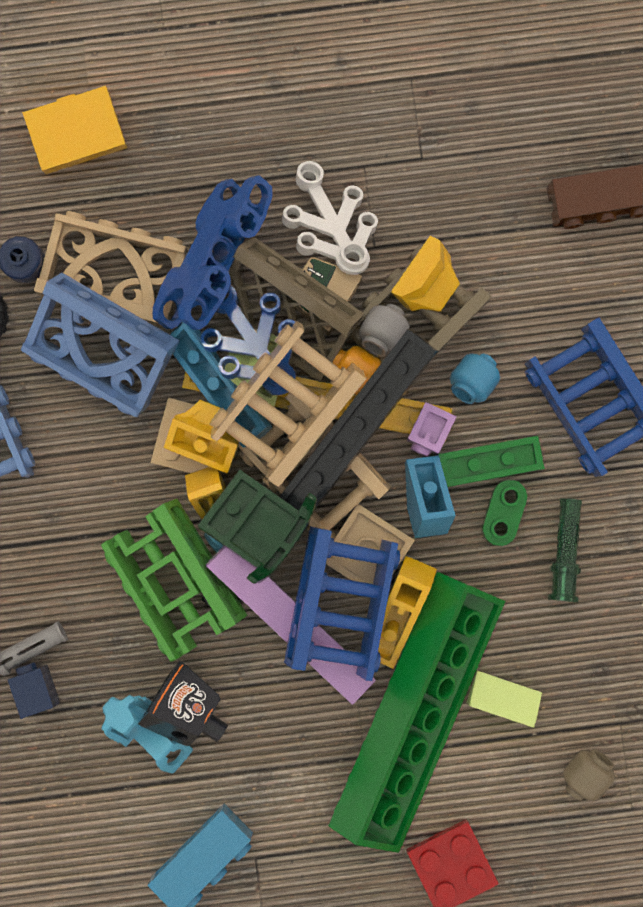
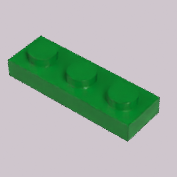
(492, 461)

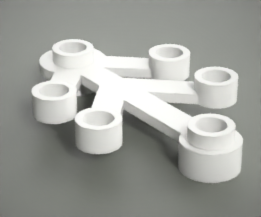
(331, 223)

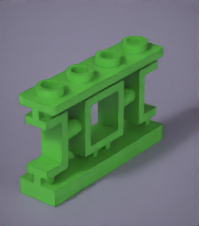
(190, 562)

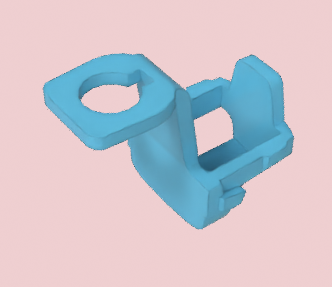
(123, 727)

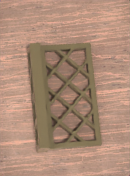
(303, 290)

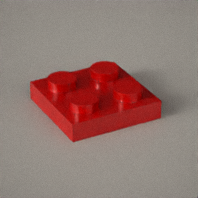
(452, 866)

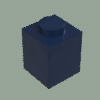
(33, 690)

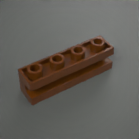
(597, 196)

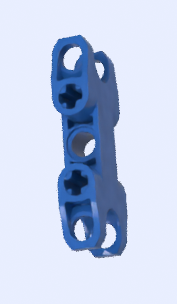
(204, 274)

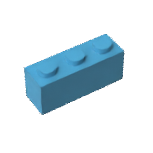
(201, 859)

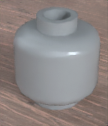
(383, 329)

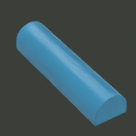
(205, 373)

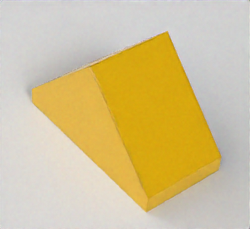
(204, 489)

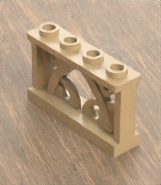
(116, 240)

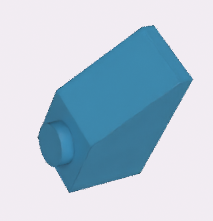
(428, 497)

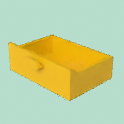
(75, 129)

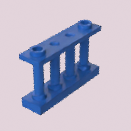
(613, 368)
(309, 615)

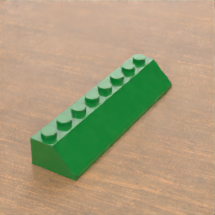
(416, 715)

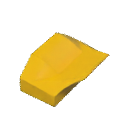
(428, 279)
(192, 438)

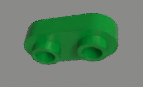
(501, 511)

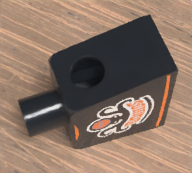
(184, 708)

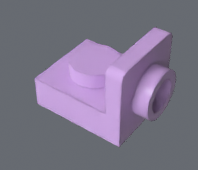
(430, 430)

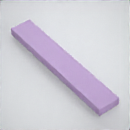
(277, 610)

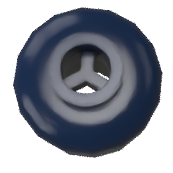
(32, 258)

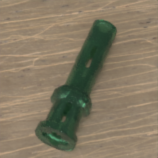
(565, 568)

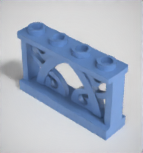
(71, 359)

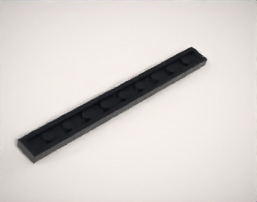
(359, 421)

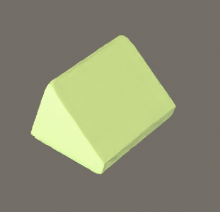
(504, 699)

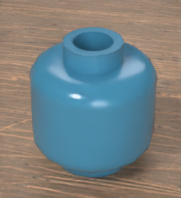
(474, 378)

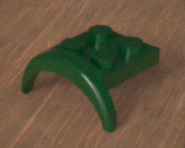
(256, 524)

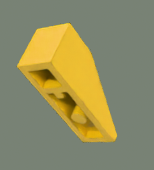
(403, 607)

